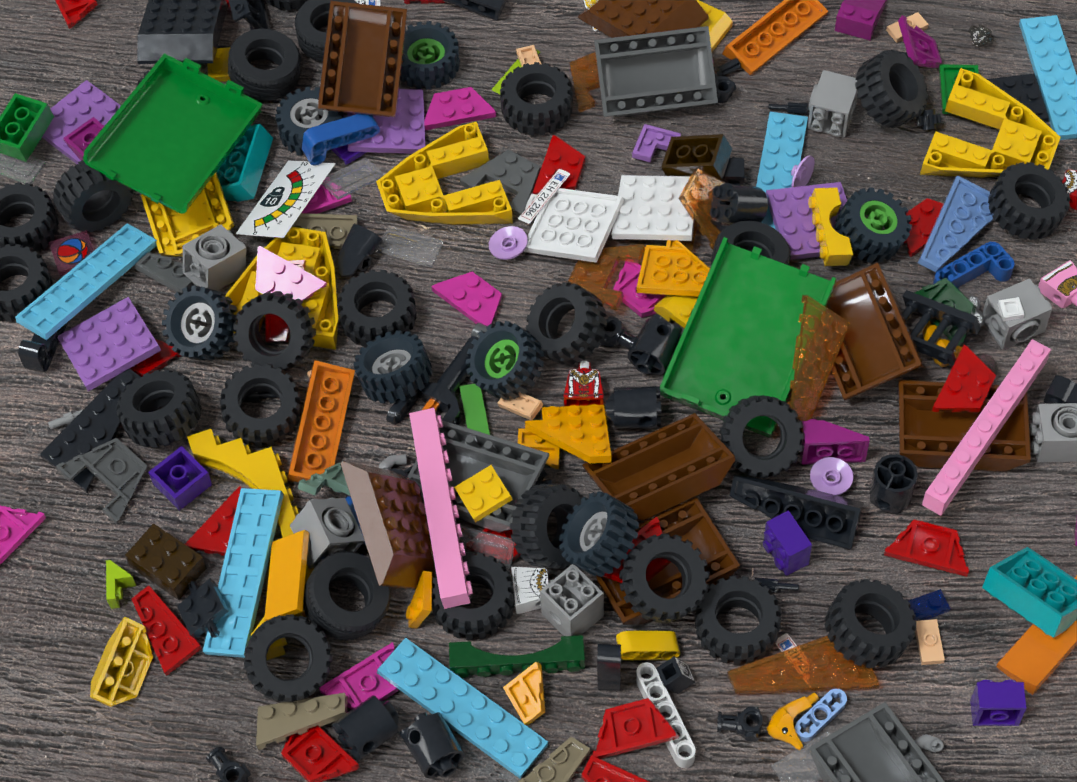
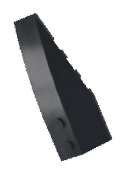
(818, 513)

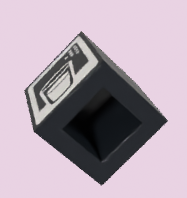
(675, 675)

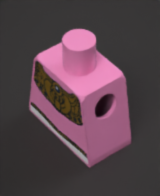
(1061, 285)

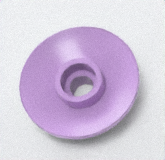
(802, 172)
(508, 242)
(831, 468)

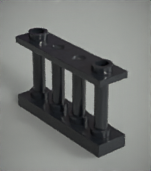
(252, 11)
(944, 313)

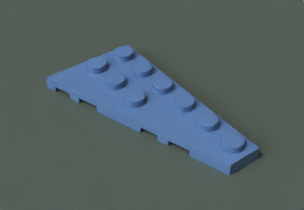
(959, 221)

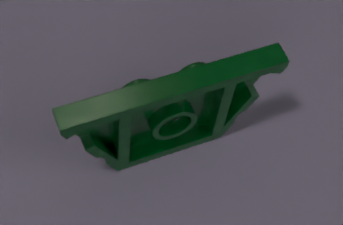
(948, 294)

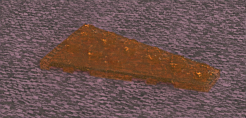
(814, 355)
(802, 669)

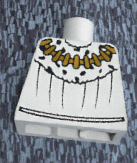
(527, 587)

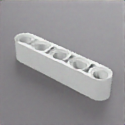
(665, 704)

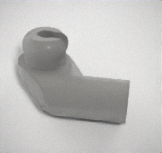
(393, 460)
(929, 743)

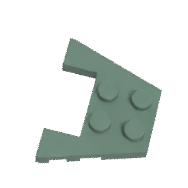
(332, 478)

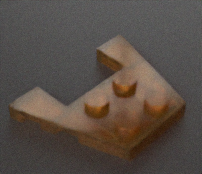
(584, 78)
(697, 201)
(597, 276)

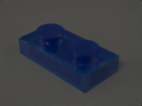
(929, 605)

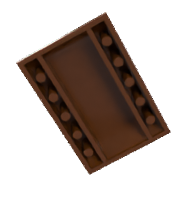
(639, 17)
(362, 59)
(877, 339)
(932, 436)
(664, 467)
(690, 523)
(391, 524)

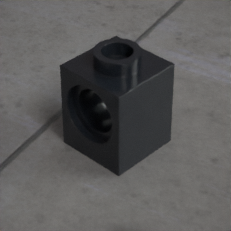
(734, 171)

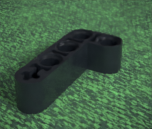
(39, 352)
(609, 667)

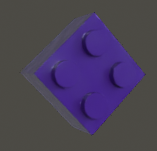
(180, 478)
(787, 543)
(998, 703)

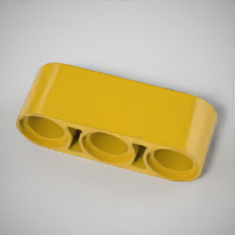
(648, 645)

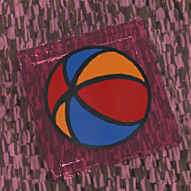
(70, 251)

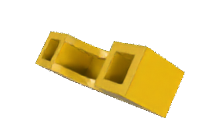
(834, 247)

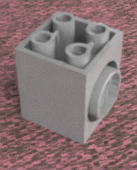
(832, 104)
(214, 259)
(1012, 332)
(1054, 432)
(330, 528)
(572, 602)

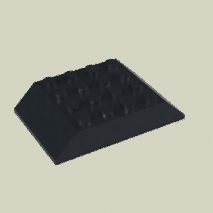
(181, 30)

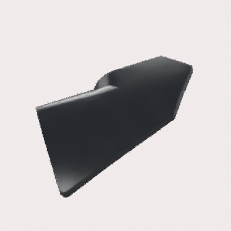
(357, 250)

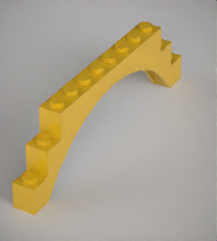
(257, 471)

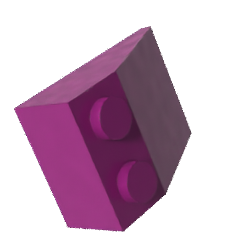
(859, 17)
(83, 136)
(830, 440)

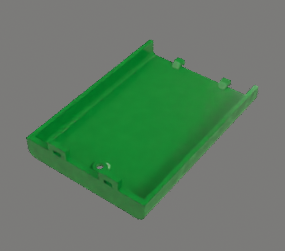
(170, 139)
(742, 334)

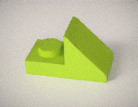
(116, 580)

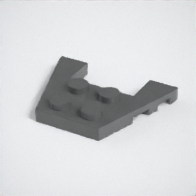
(515, 174)
(115, 467)

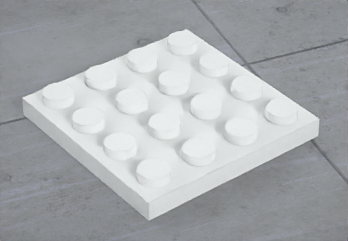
(652, 209)
(574, 225)

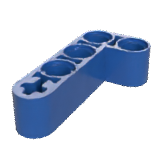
(336, 134)
(987, 257)

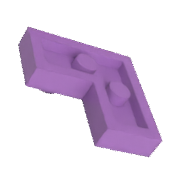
(649, 140)

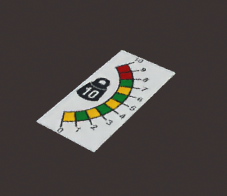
(285, 199)

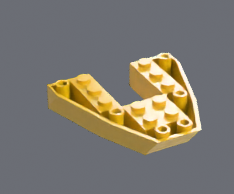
(1019, 140)
(415, 193)
(314, 248)

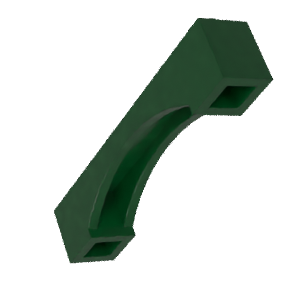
(564, 655)

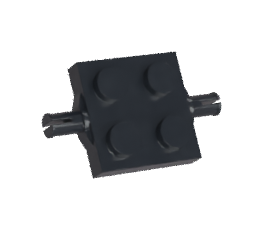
(203, 609)

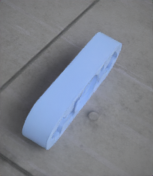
(823, 705)

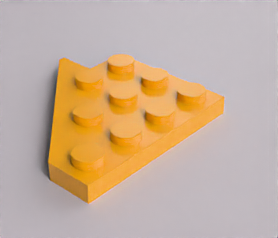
(671, 271)
(575, 430)

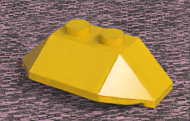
(122, 664)

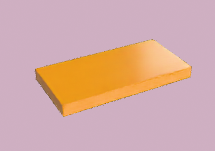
(287, 575)

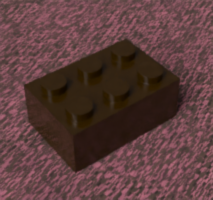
(695, 152)
(165, 561)

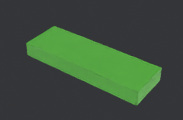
(474, 408)

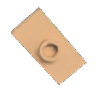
(913, 20)
(527, 55)
(523, 405)
(929, 642)

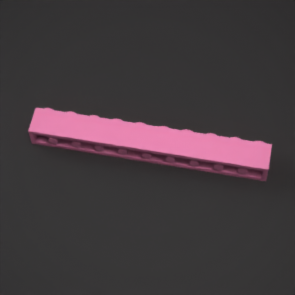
(986, 427)
(439, 508)

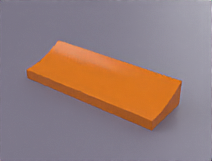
(774, 32)
(321, 421)
(1037, 656)

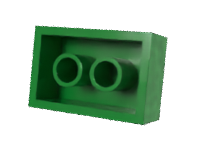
(23, 126)

